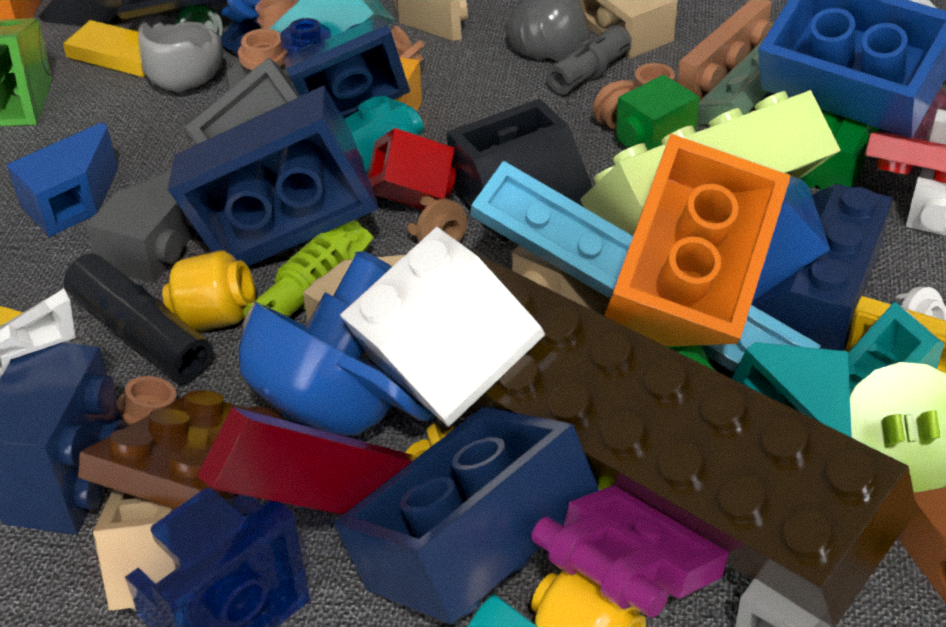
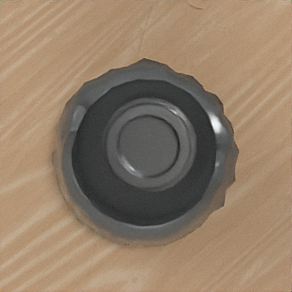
(547, 28)

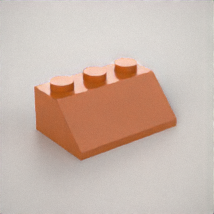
(698, 247)

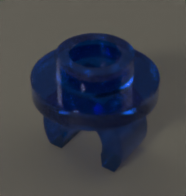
(303, 33)

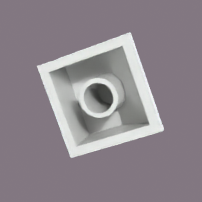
(442, 325)

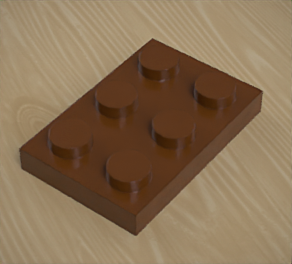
(163, 451)

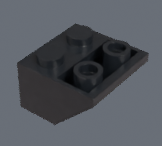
(526, 138)

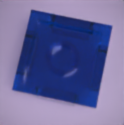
(232, 566)

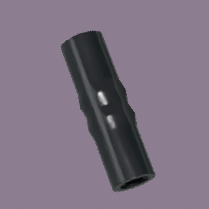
(138, 318)

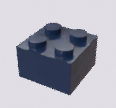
(49, 413)

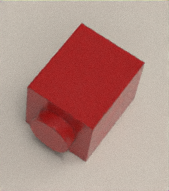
(410, 167)

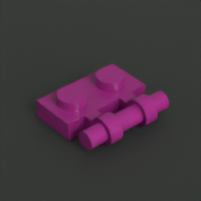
(630, 550)

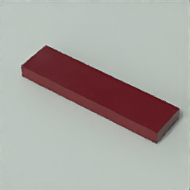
(296, 463)

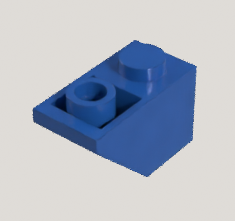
(65, 179)

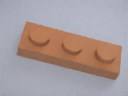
(725, 47)

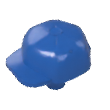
(319, 368)

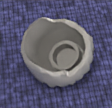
(179, 54)

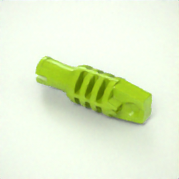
(311, 263)

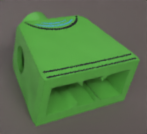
(22, 71)

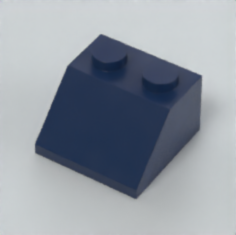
(351, 66)

